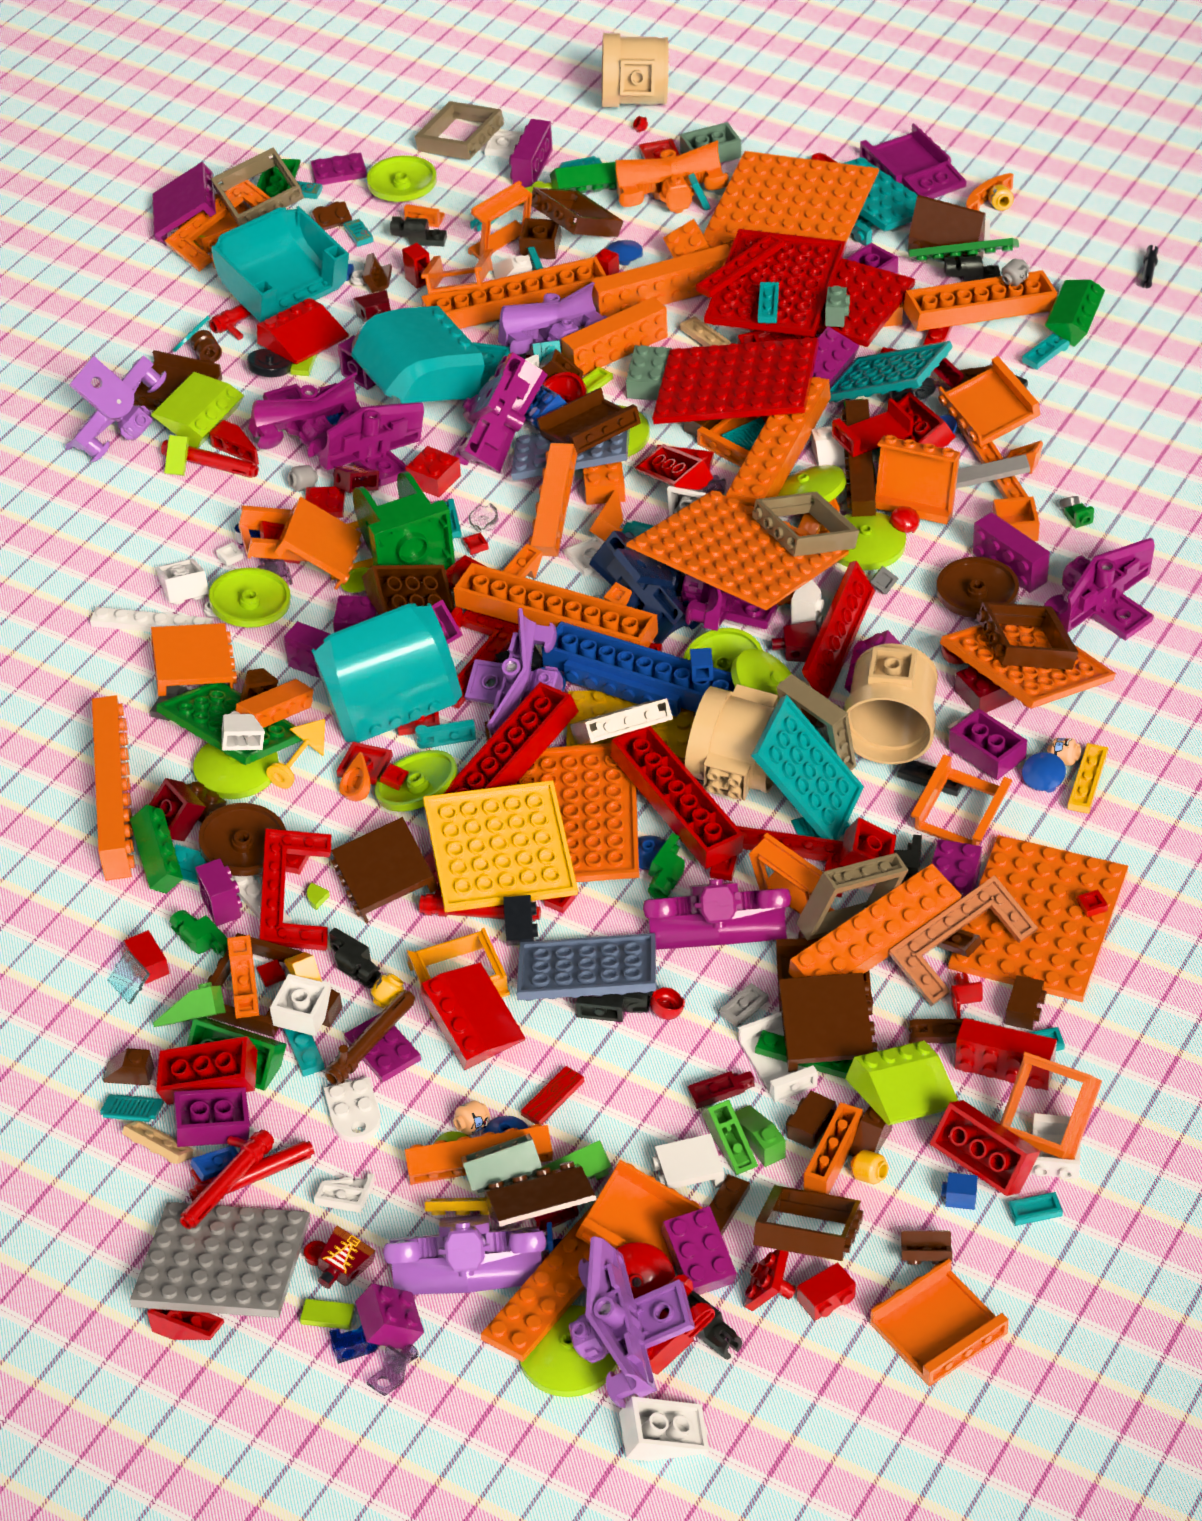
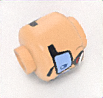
(1066, 749)
(471, 1117)

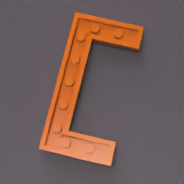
(183, 238)

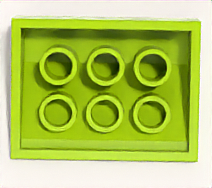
(198, 407)
(902, 1082)

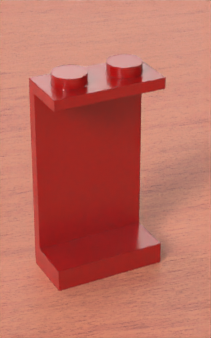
(866, 434)

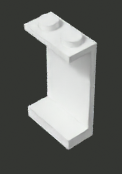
(771, 1071)

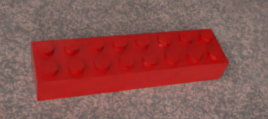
(518, 741)
(677, 796)

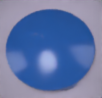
(627, 250)
(1044, 771)

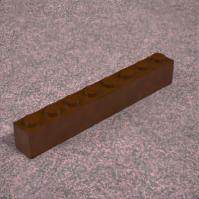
(860, 467)

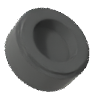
(1069, 501)

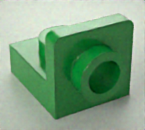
(1079, 515)

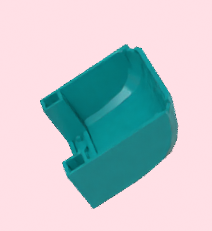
(279, 262)
(418, 355)
(387, 672)

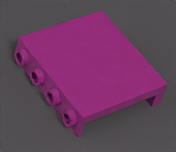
(904, 154)
(182, 200)

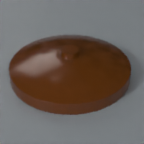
(976, 580)
(237, 836)

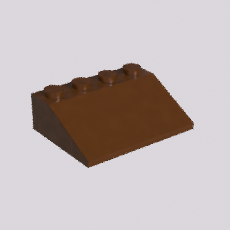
(944, 224)
(406, 584)
(538, 1194)

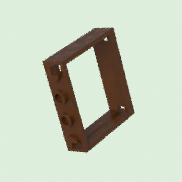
(593, 220)
(1060, 656)
(260, 1023)
(811, 1205)

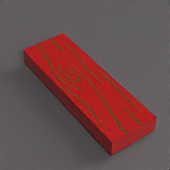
(552, 1096)

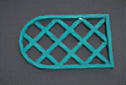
(191, 334)

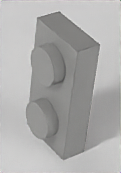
(744, 1005)

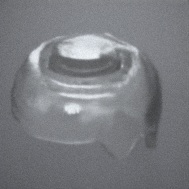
(484, 518)

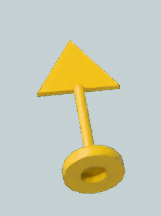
(312, 735)

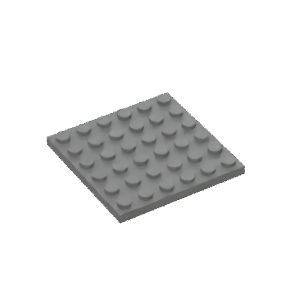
(225, 1265)

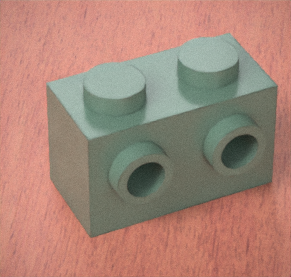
(837, 306)

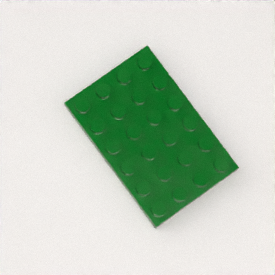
(203, 712)

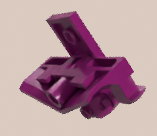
(300, 411)
(496, 420)
(358, 437)
(1099, 586)
(720, 606)
(717, 916)

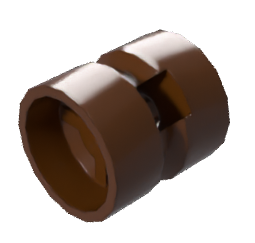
(206, 346)

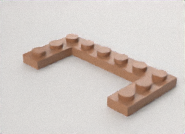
(910, 951)

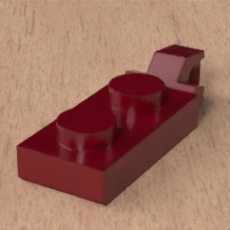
(720, 1088)

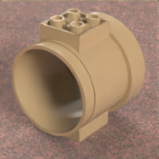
(634, 70)
(896, 728)
(725, 737)

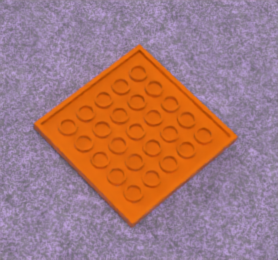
(1027, 684)

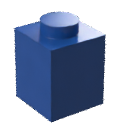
(701, 664)
(960, 1190)

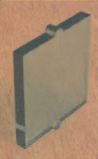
(128, 977)

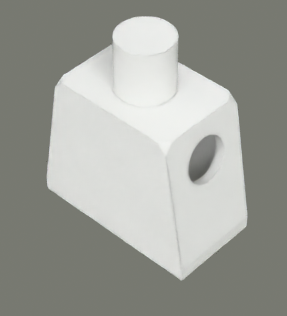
(241, 732)

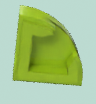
(317, 895)

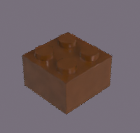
(542, 235)

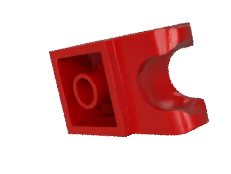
(665, 1352)

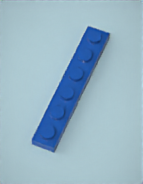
(618, 686)

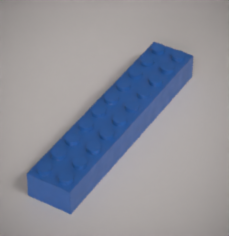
(633, 663)

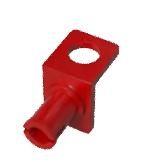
(965, 992)

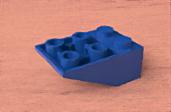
(543, 403)

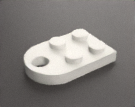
(351, 1107)

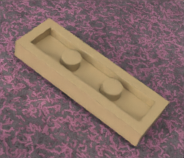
(702, 332)
(157, 1142)

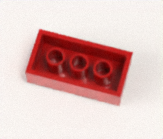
(1000, 1051)
(207, 1067)
(984, 1147)

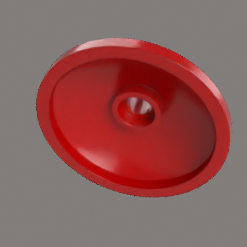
(567, 385)
(648, 1264)

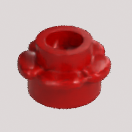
(640, 124)

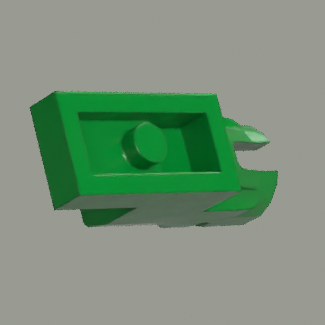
(666, 869)
(199, 934)

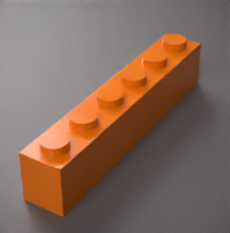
(553, 498)
(444, 1160)

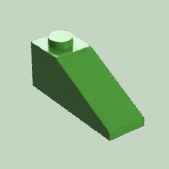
(197, 1003)
(762, 1136)
(729, 1137)
(591, 1158)

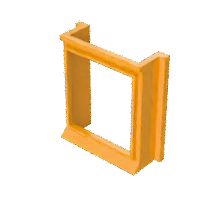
(420, 959)

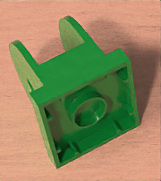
(407, 528)

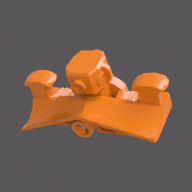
(669, 176)

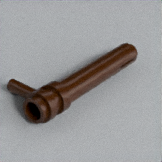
(349, 1057)

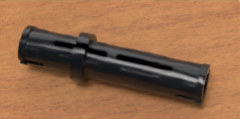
(1149, 262)

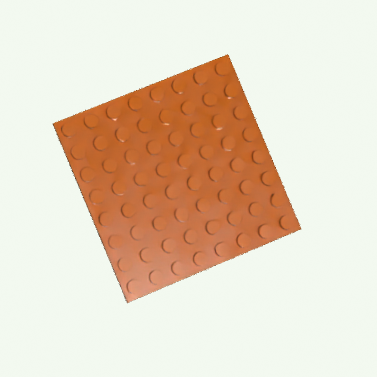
(790, 198)
(730, 550)

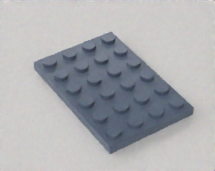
(531, 454)
(587, 966)

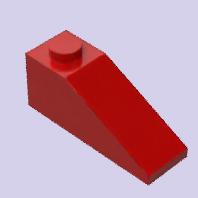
(232, 440)
(184, 1324)

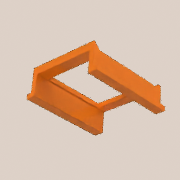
(494, 208)
(434, 273)
(258, 547)
(933, 789)
(790, 871)
(1078, 1119)

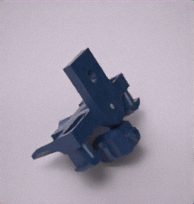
(651, 582)

